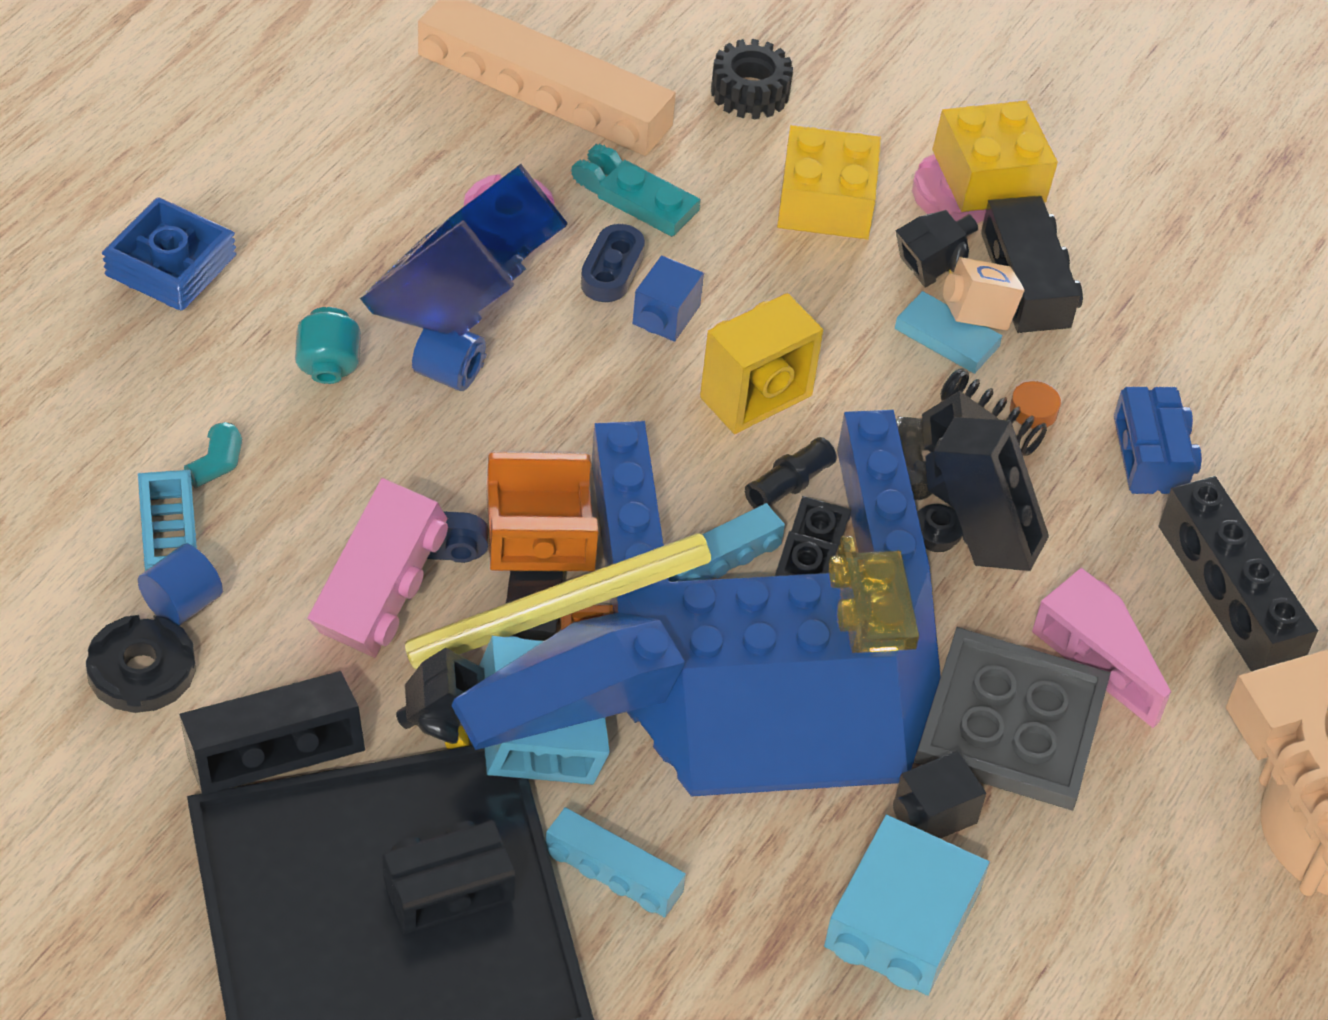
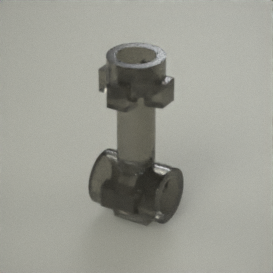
(912, 443)

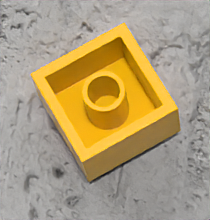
(993, 153)
(829, 182)
(760, 362)

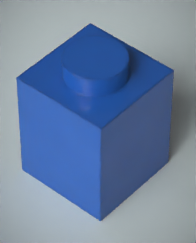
(668, 298)

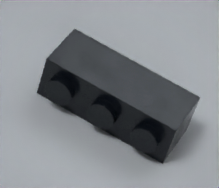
(1025, 238)
(991, 493)
(272, 732)

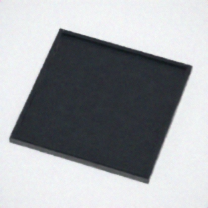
(307, 913)

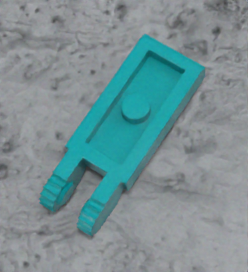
(635, 190)

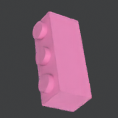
(379, 568)

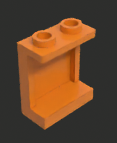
(540, 512)

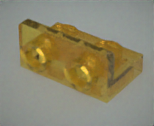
(873, 599)

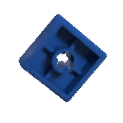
(169, 253)

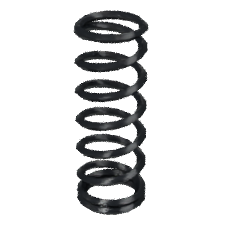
(961, 378)

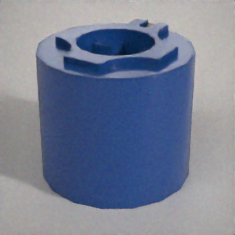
(449, 357)
(180, 584)

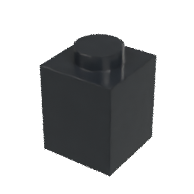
(940, 796)

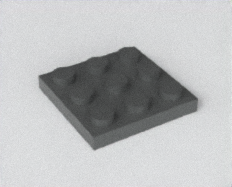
(1015, 717)

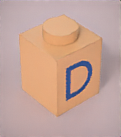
(983, 293)

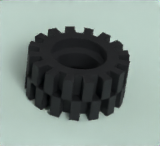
(747, 95)

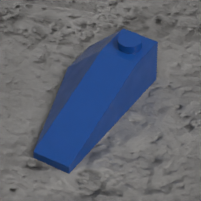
(572, 679)

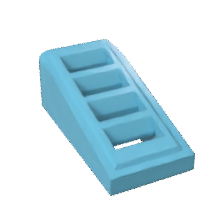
(165, 486)

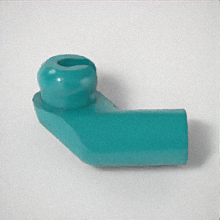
(221, 456)

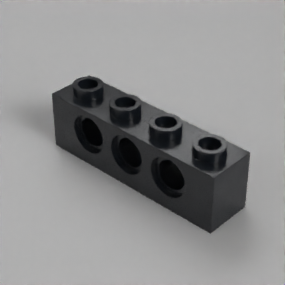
(1236, 575)

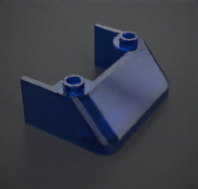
(467, 258)

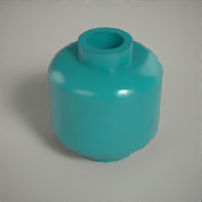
(327, 345)

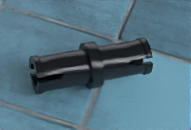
(791, 473)

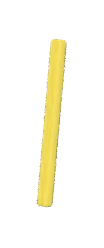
(562, 599)

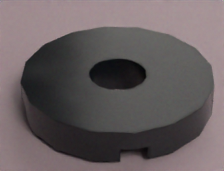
(147, 687)

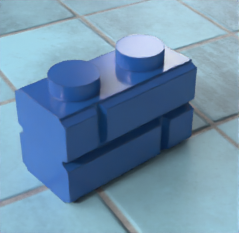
(1155, 439)

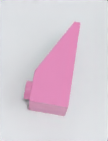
(1094, 628)

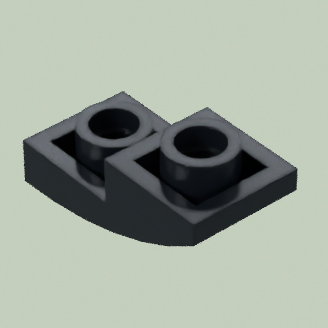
(813, 538)

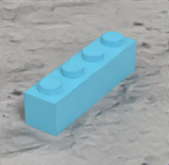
(738, 543)
(615, 862)

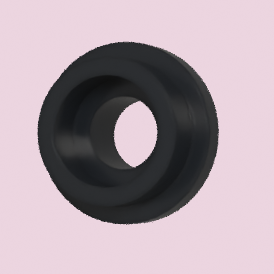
(939, 527)

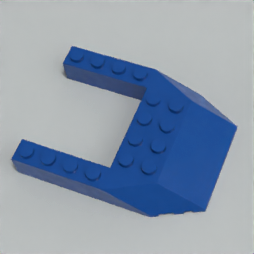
(767, 672)

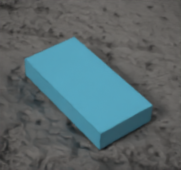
(934, 326)

